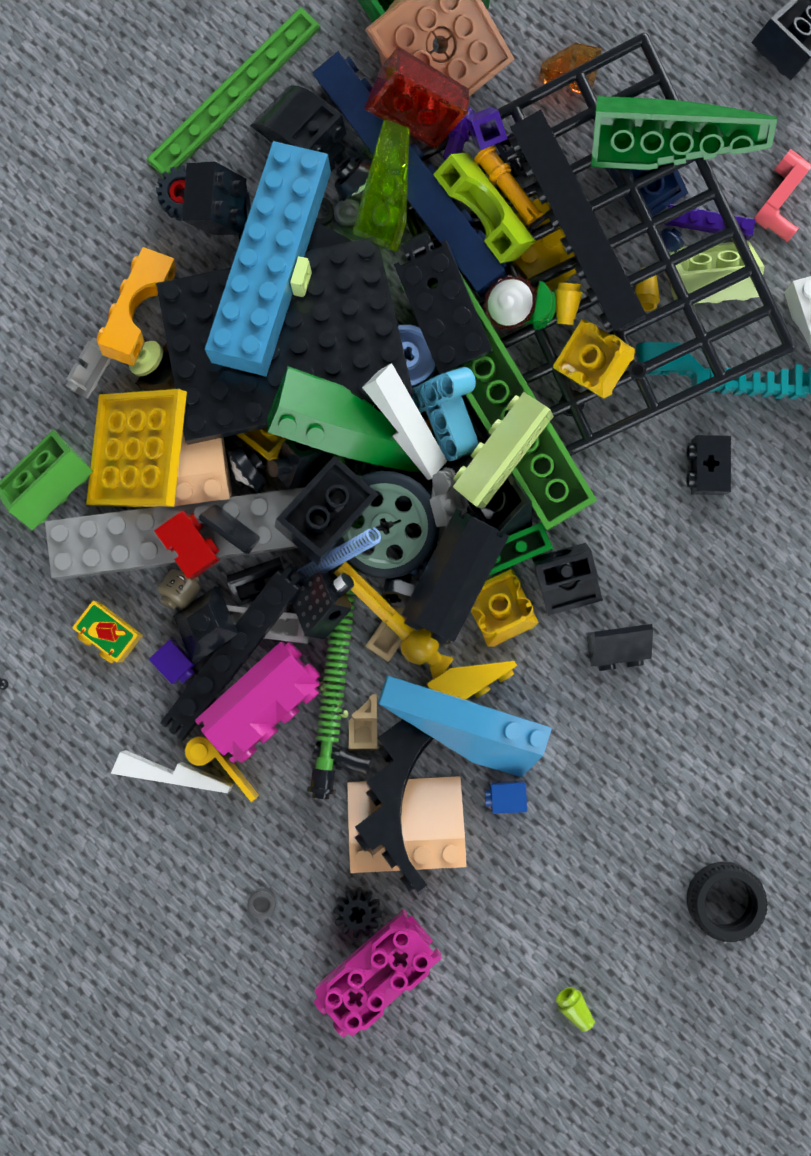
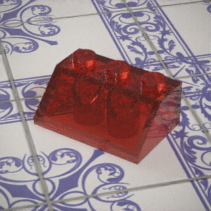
(418, 98)

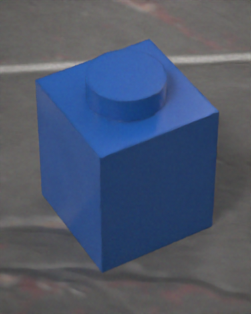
(506, 797)

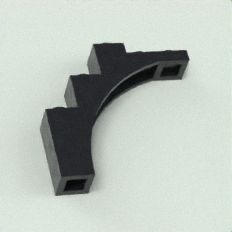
(383, 828)

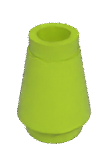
(574, 1007)

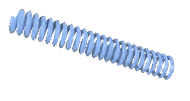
(346, 557)

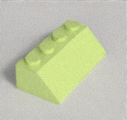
(503, 450)

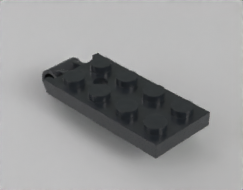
(445, 312)

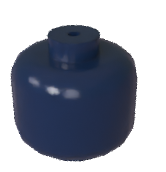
(672, 239)

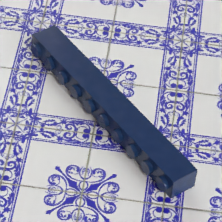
(424, 192)

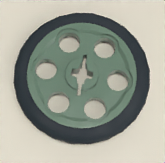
(416, 549)

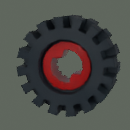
(167, 192)

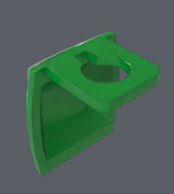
(544, 307)

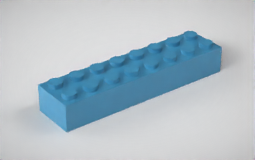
(264, 263)

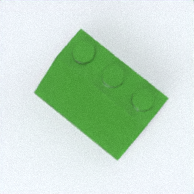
(43, 480)

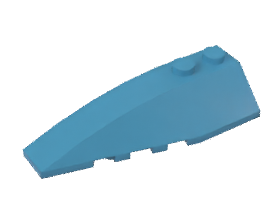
(468, 728)

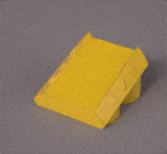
(594, 358)
(503, 609)

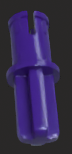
(458, 137)

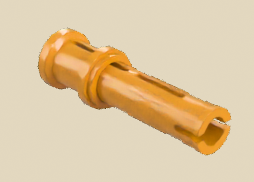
(500, 174)

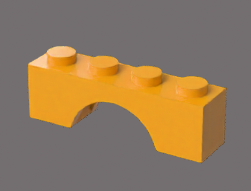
(120, 336)

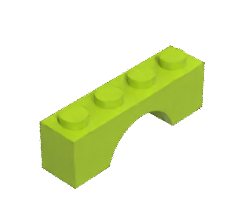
(468, 183)

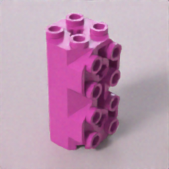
(260, 702)
(376, 975)

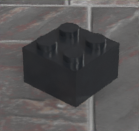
(214, 198)

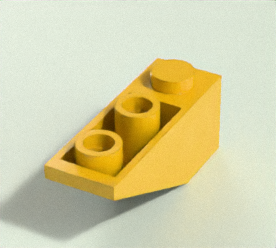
(472, 679)

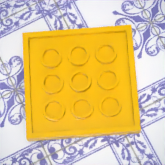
(136, 449)

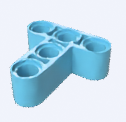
(447, 412)

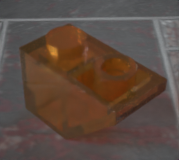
(566, 61)

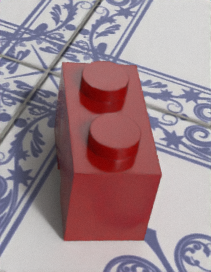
(193, 550)

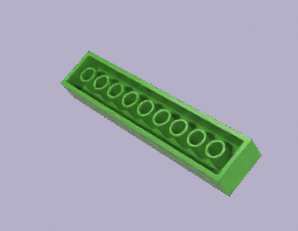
(546, 468)

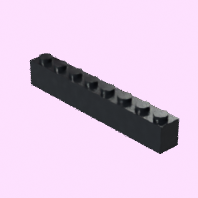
(577, 223)

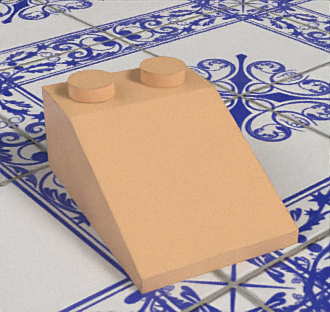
(202, 473)

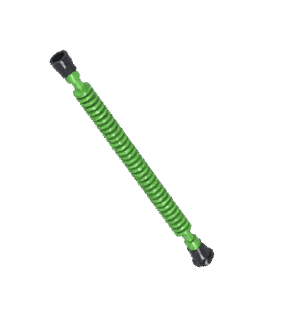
(323, 774)

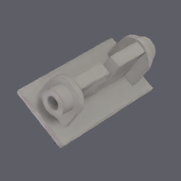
(84, 379)

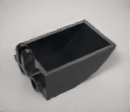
(303, 121)

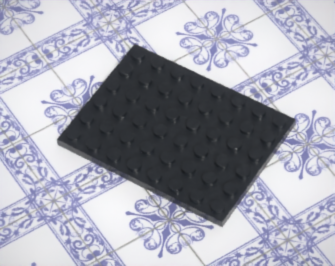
(335, 332)

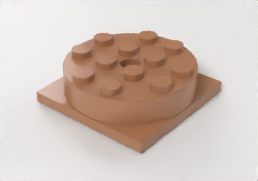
(466, 34)

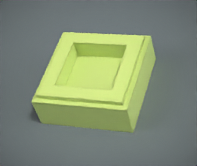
(301, 277)

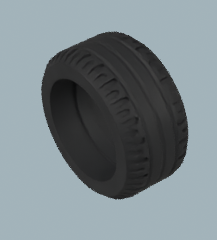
(755, 911)

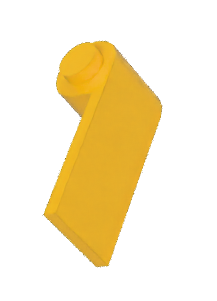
(201, 751)

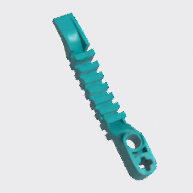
(787, 383)

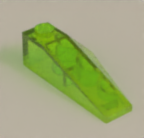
(385, 193)

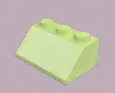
(714, 265)

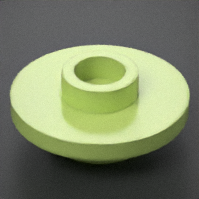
(148, 359)

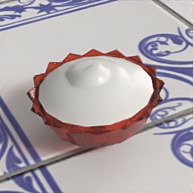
(510, 302)

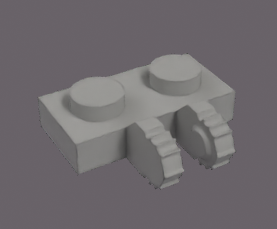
(446, 497)

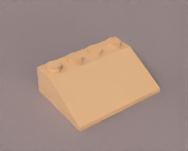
(429, 820)

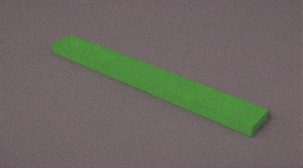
(234, 92)

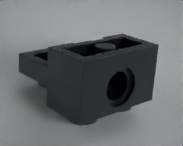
(567, 578)

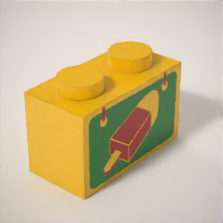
(107, 632)

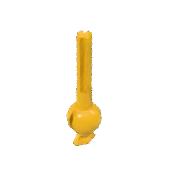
(415, 644)

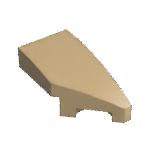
(364, 726)

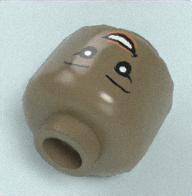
(178, 589)

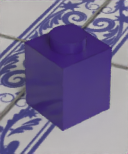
(486, 128)
(173, 662)

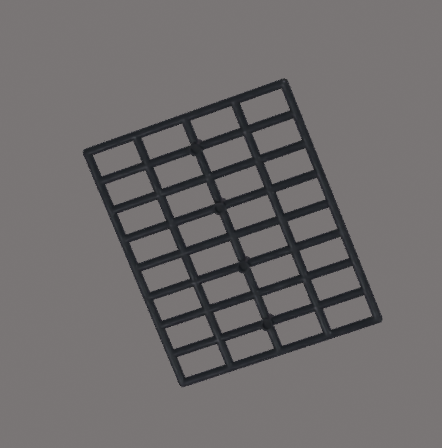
(667, 263)

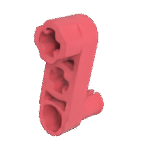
(793, 169)

